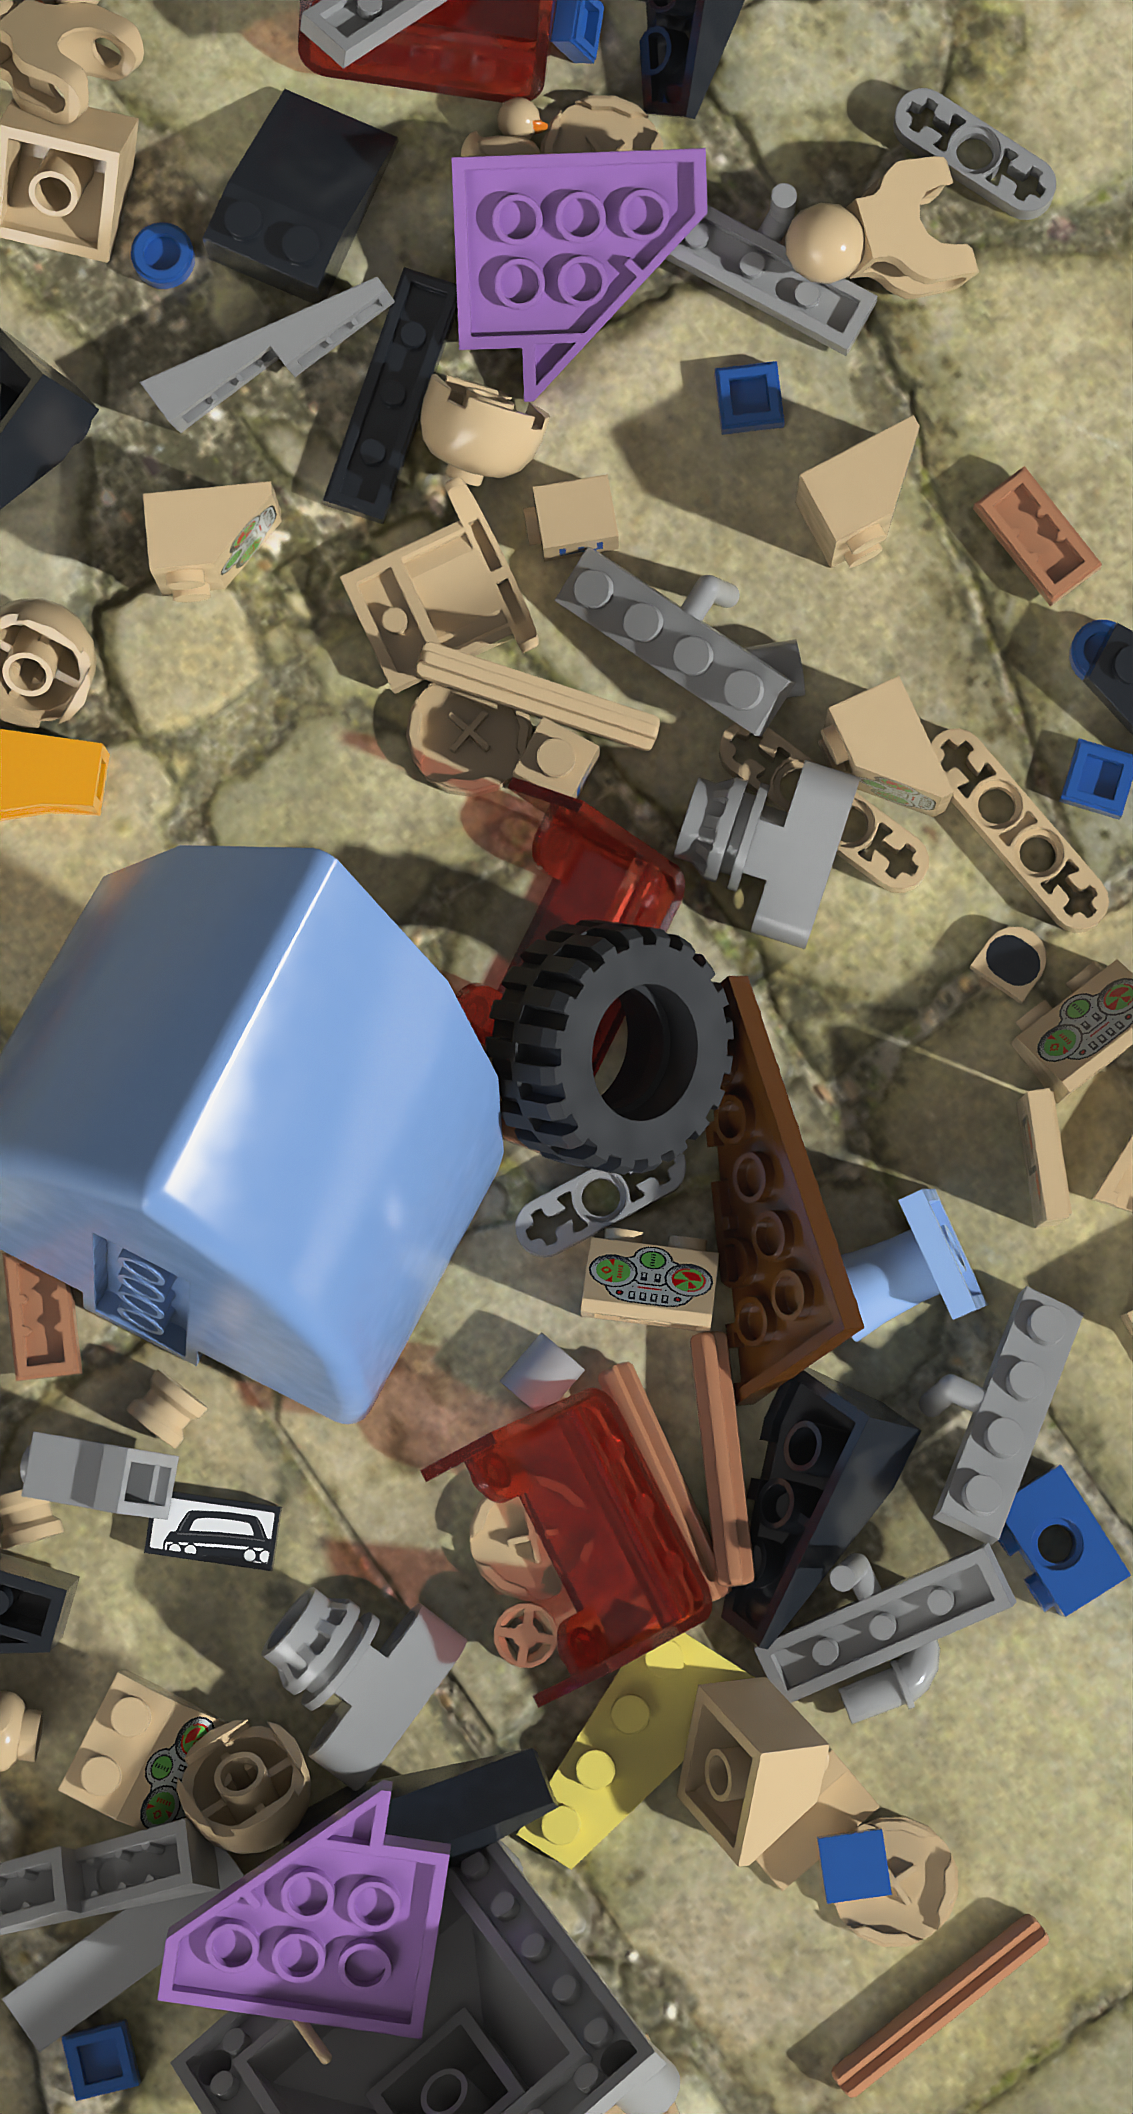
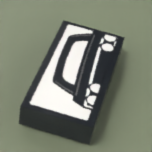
(216, 1531)

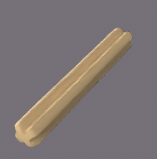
(537, 696)

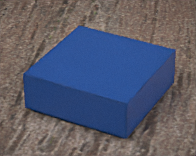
(578, 29)
(749, 397)
(1098, 779)
(854, 1865)
(101, 2059)

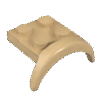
(440, 591)

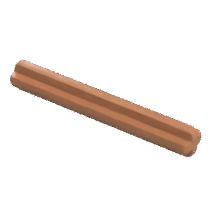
(628, 1393)
(722, 1459)
(940, 2005)

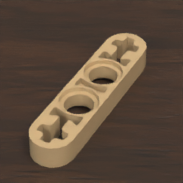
(1025, 823)
(849, 851)

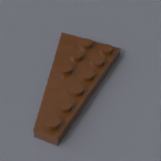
(771, 1219)

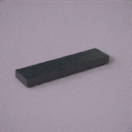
(392, 396)

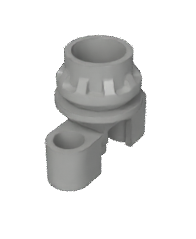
(791, 849)
(329, 1652)

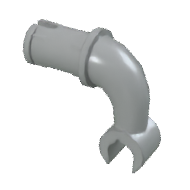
(892, 1687)

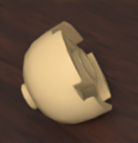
(479, 429)
(43, 662)
(245, 1786)

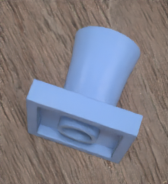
(913, 1267)

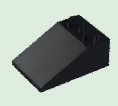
(299, 197)

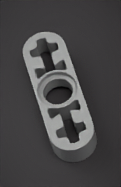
(970, 127)
(565, 1233)

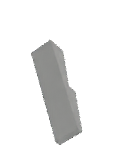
(297, 340)
(106, 1876)
(104, 1963)

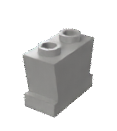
(98, 1475)

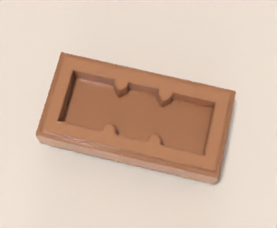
(1037, 536)
(40, 1322)

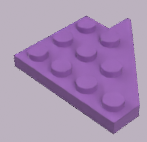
(563, 243)
(321, 1930)

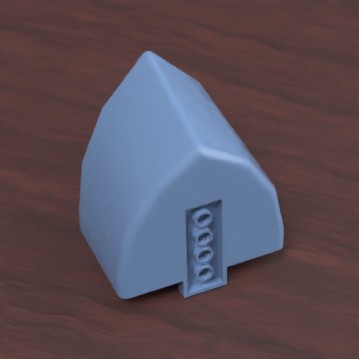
(247, 1120)

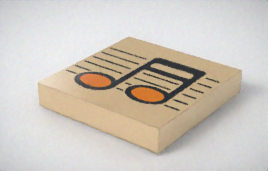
(1043, 1158)

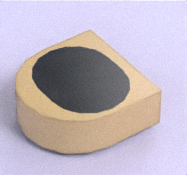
(1012, 961)

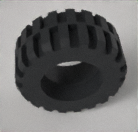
(671, 1055)

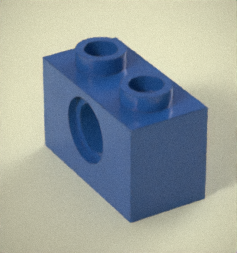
(1092, 1562)

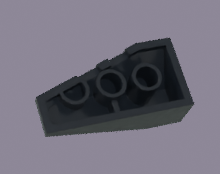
(683, 52)
(38, 417)
(821, 1481)
(455, 1803)

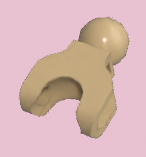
(57, 48)
(883, 236)

